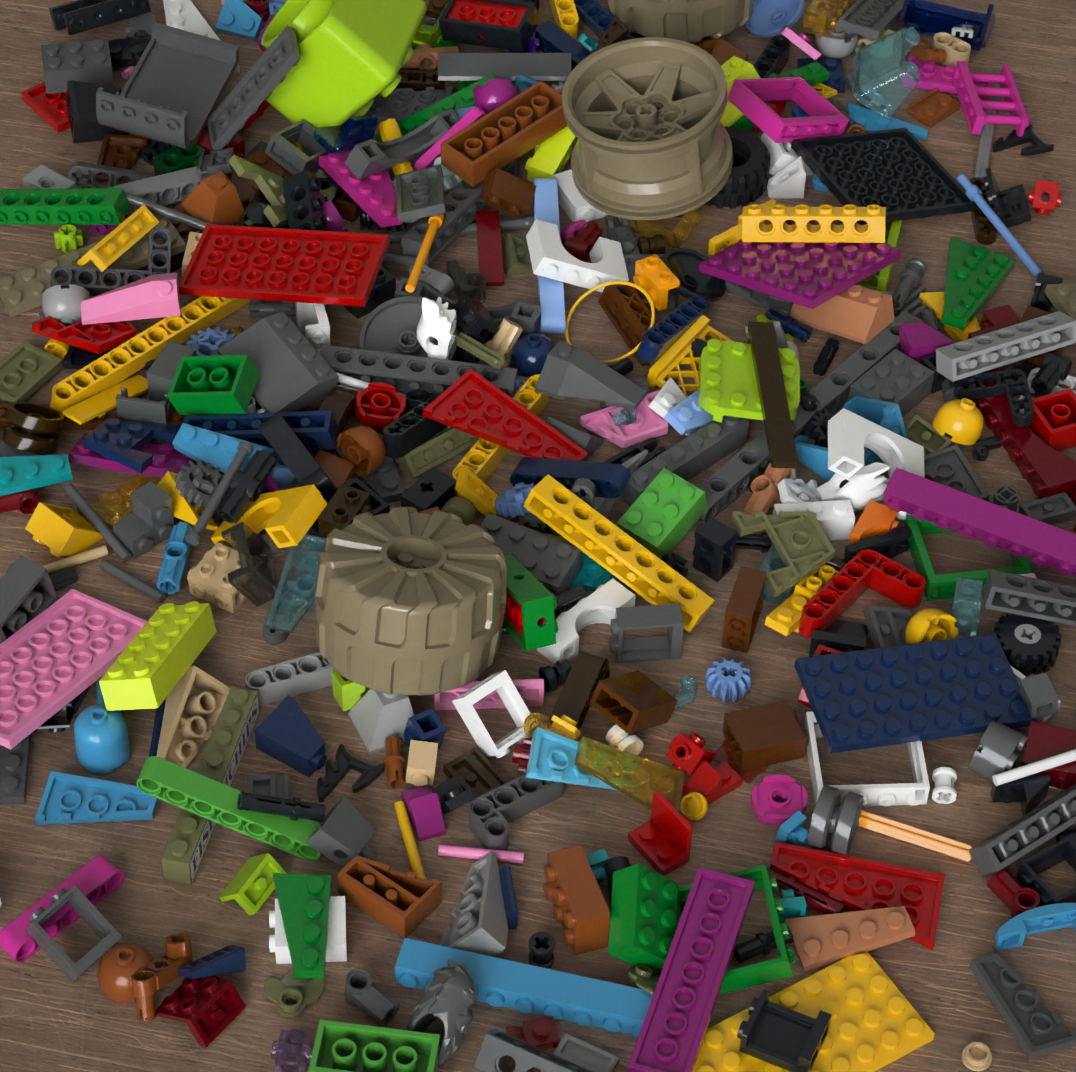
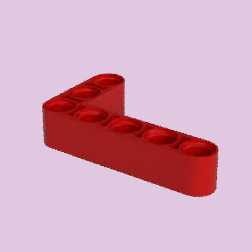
(862, 572)

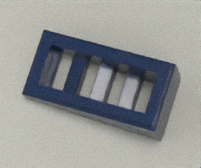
(223, 961)

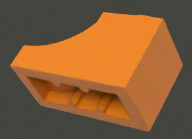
(874, 521)

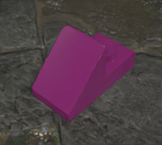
(424, 812)

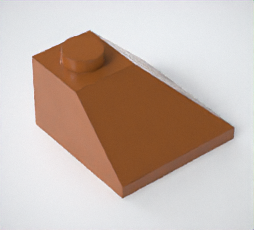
(214, 201)

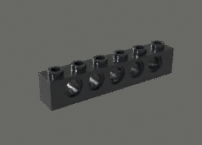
(304, 202)

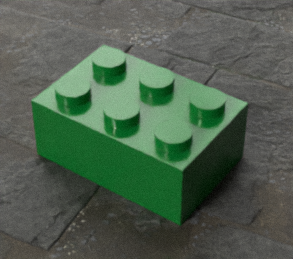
(213, 384)
(642, 916)

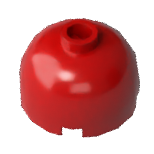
(379, 405)

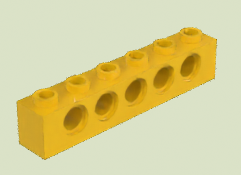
(802, 231)

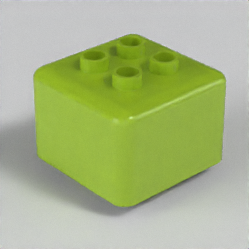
(346, 55)

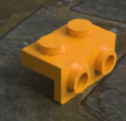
(655, 279)

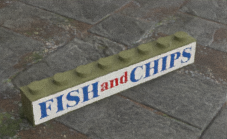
(219, 763)

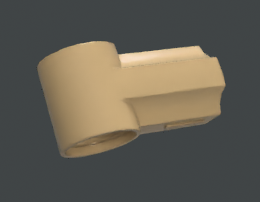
(505, 339)

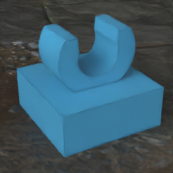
(793, 830)

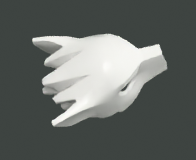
(436, 323)
(861, 488)

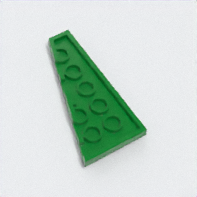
(971, 280)

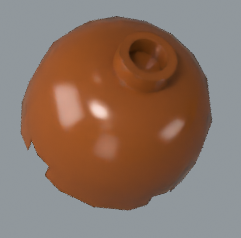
(363, 448)
(117, 968)

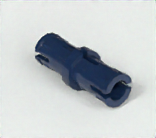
(790, 326)

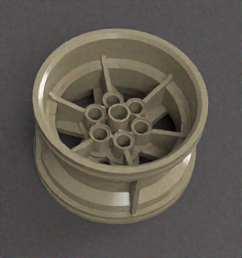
(648, 128)

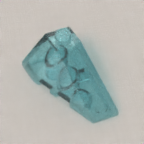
(296, 585)

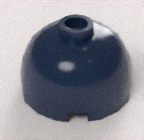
(530, 353)

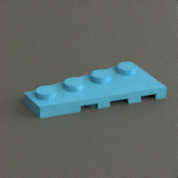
(554, 758)

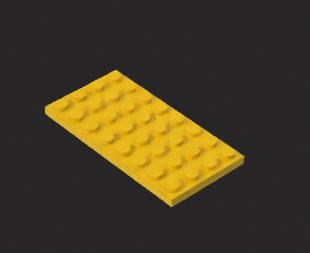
(867, 1027)

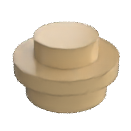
(976, 1056)

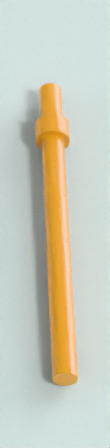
(434, 223)

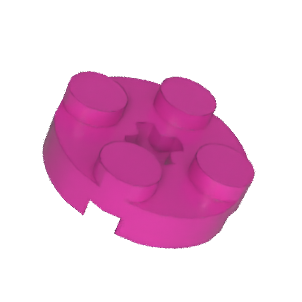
(778, 786)

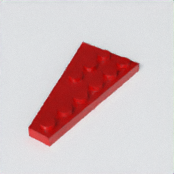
(866, 884)

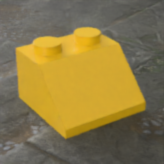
(62, 530)

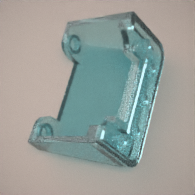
(881, 73)

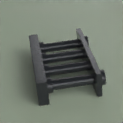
(90, 14)

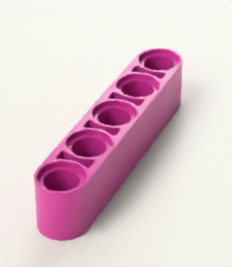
(94, 880)

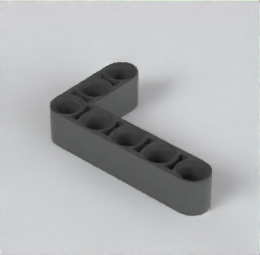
(120, 276)

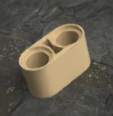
(955, 48)

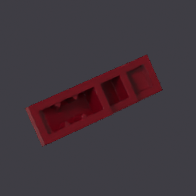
(490, 247)

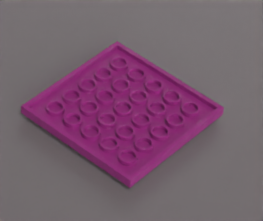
(799, 270)

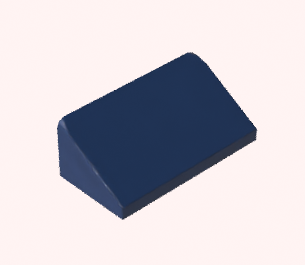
(509, 896)

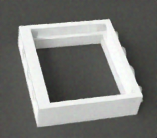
(874, 794)

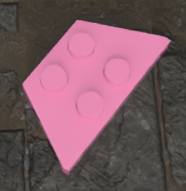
(647, 424)

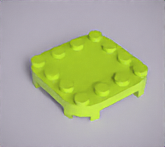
(730, 381)

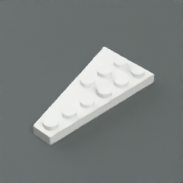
(185, 16)

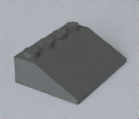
(288, 364)

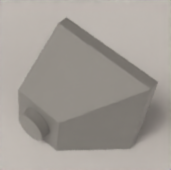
(380, 716)

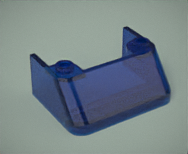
(933, 18)

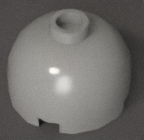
(837, 44)
(64, 303)

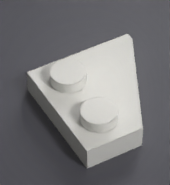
(667, 398)
(797, 491)

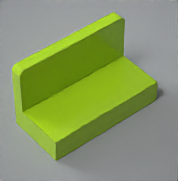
(253, 883)

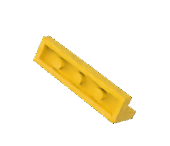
(120, 239)

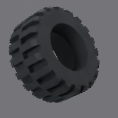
(749, 171)

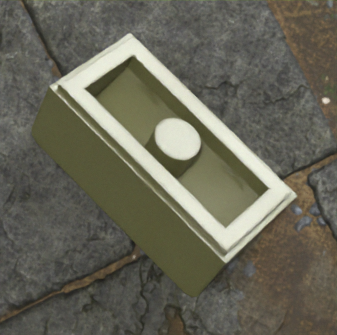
(515, 255)
(924, 434)

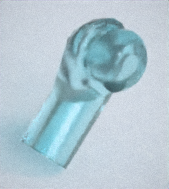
(626, 417)
(687, 691)

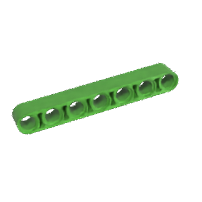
(219, 804)

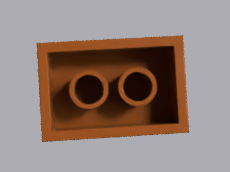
(576, 900)

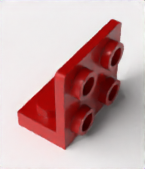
(665, 838)

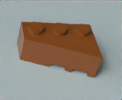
(388, 895)

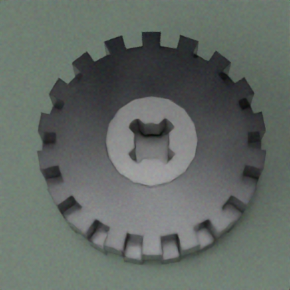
(1028, 642)

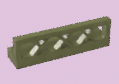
(436, 450)

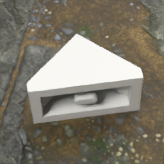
(788, 182)

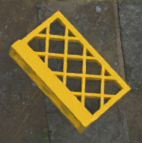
(681, 353)

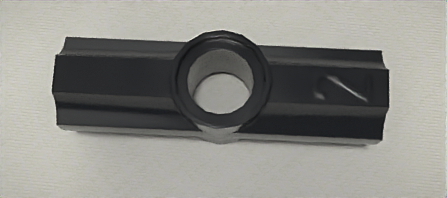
(246, 486)

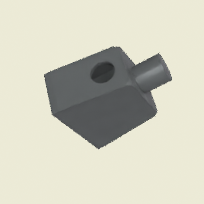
(343, 835)

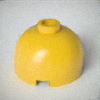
(960, 420)
(930, 625)

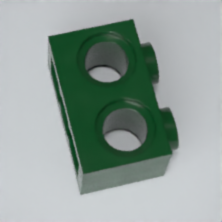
(177, 159)

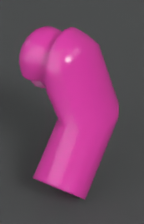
(572, 229)

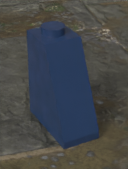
(291, 738)

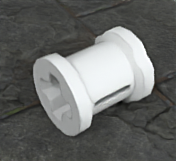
(944, 785)

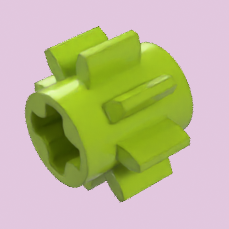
(68, 238)

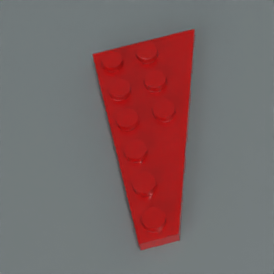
(490, 414)

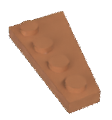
(835, 936)

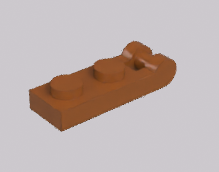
(927, 53)

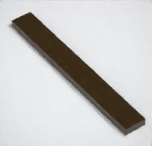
(772, 395)

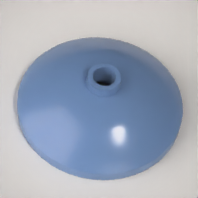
(772, 15)

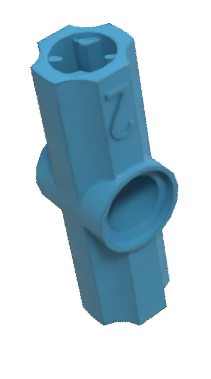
(175, 559)

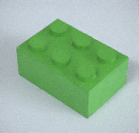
(664, 513)

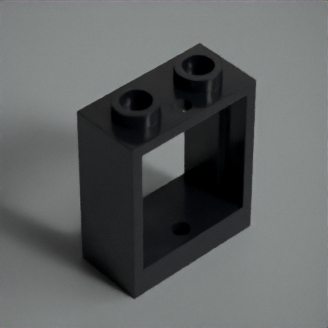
(1043, 860)

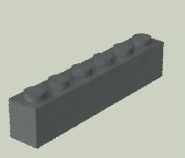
(691, 454)

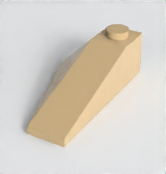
(190, 715)

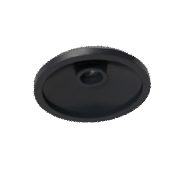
(685, 266)

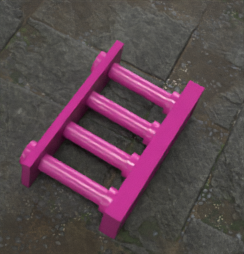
(974, 106)

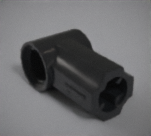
(1039, 298)
(1051, 372)

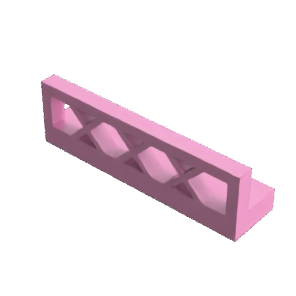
(529, 689)

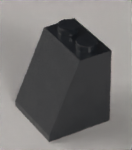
(82, 111)

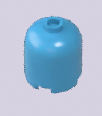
(101, 740)

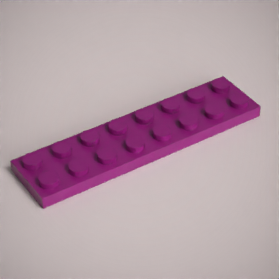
(692, 973)

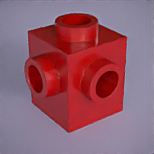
(1048, 189)
(689, 752)

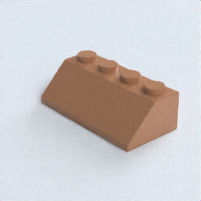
(851, 314)

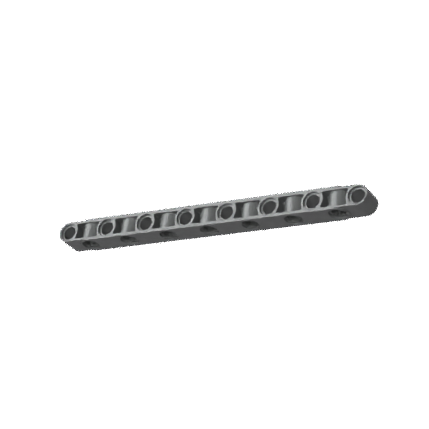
(831, 393)

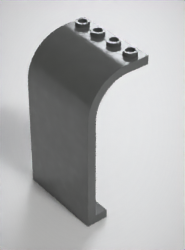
(171, 87)

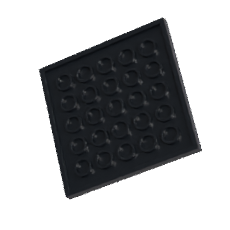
(886, 171)

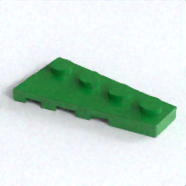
(305, 918)

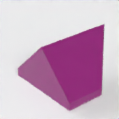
(921, 340)

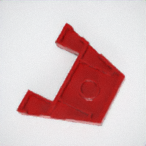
(90, 337)

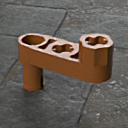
(160, 973)

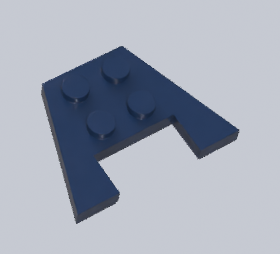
(123, 438)

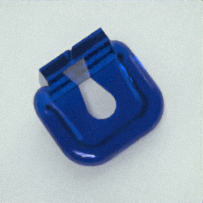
(355, 132)

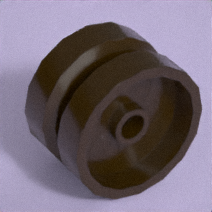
(33, 427)

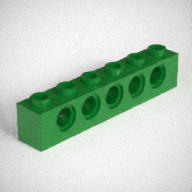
(63, 206)

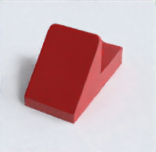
(712, 781)

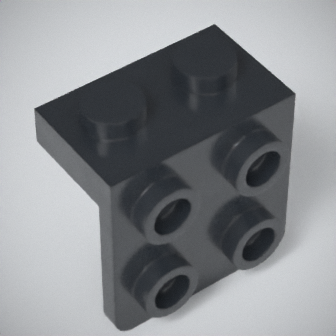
(1010, 203)
(840, 636)

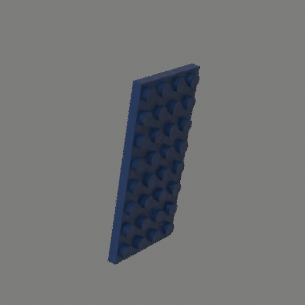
(912, 692)

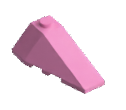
(143, 299)

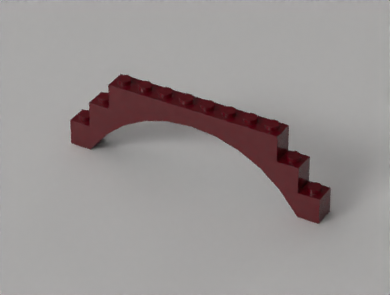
(1038, 463)

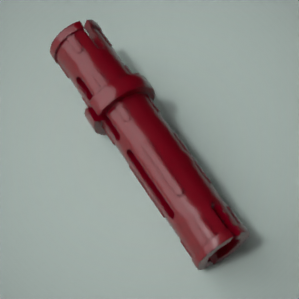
(831, 907)

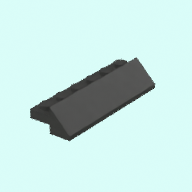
(504, 66)

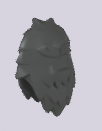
(451, 999)

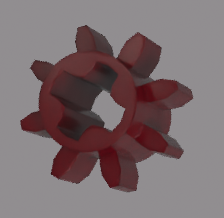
(521, 754)

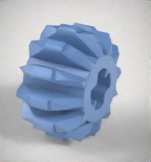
(728, 680)

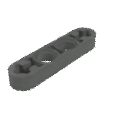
(112, 172)

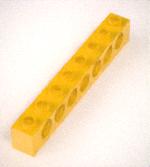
(616, 550)

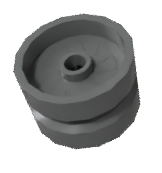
(831, 818)

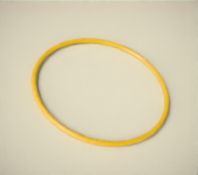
(603, 285)

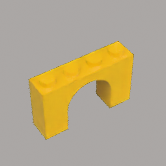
(282, 514)

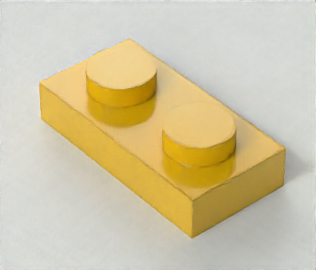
(476, 491)

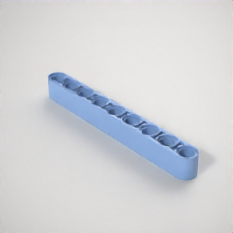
(549, 290)

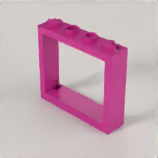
(823, 120)

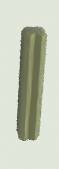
(480, 350)

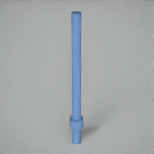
(975, 195)

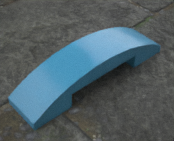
(1034, 921)

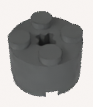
(997, 750)

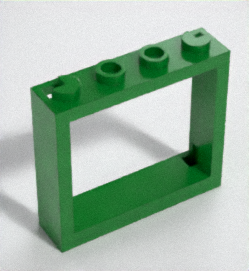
(947, 582)
(767, 970)

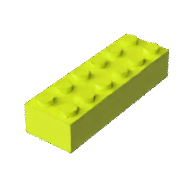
(158, 656)

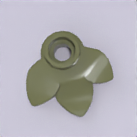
(643, 978)
(293, 991)

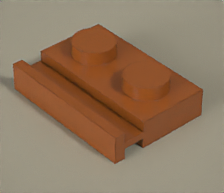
(933, 107)

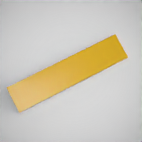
(105, 400)

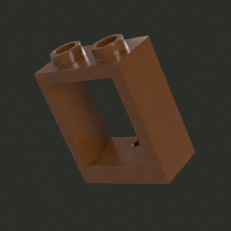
(744, 609)

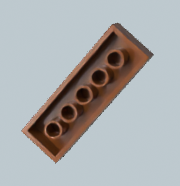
(504, 133)

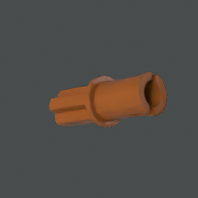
(394, 762)

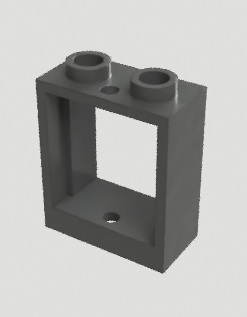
(289, 156)
(650, 647)
(90, 915)

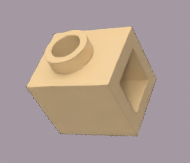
(421, 763)

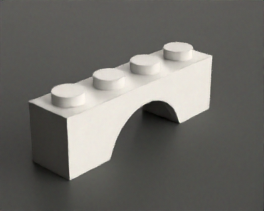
(596, 608)

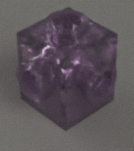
(292, 1051)

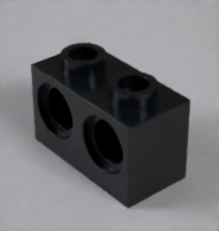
(714, 549)

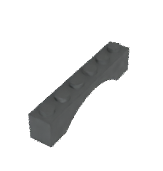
(377, 156)
(522, 313)

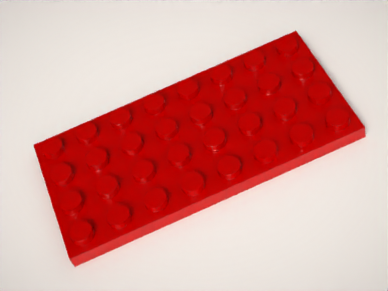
(285, 265)

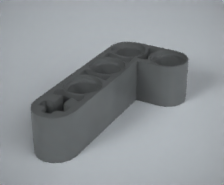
(497, 808)

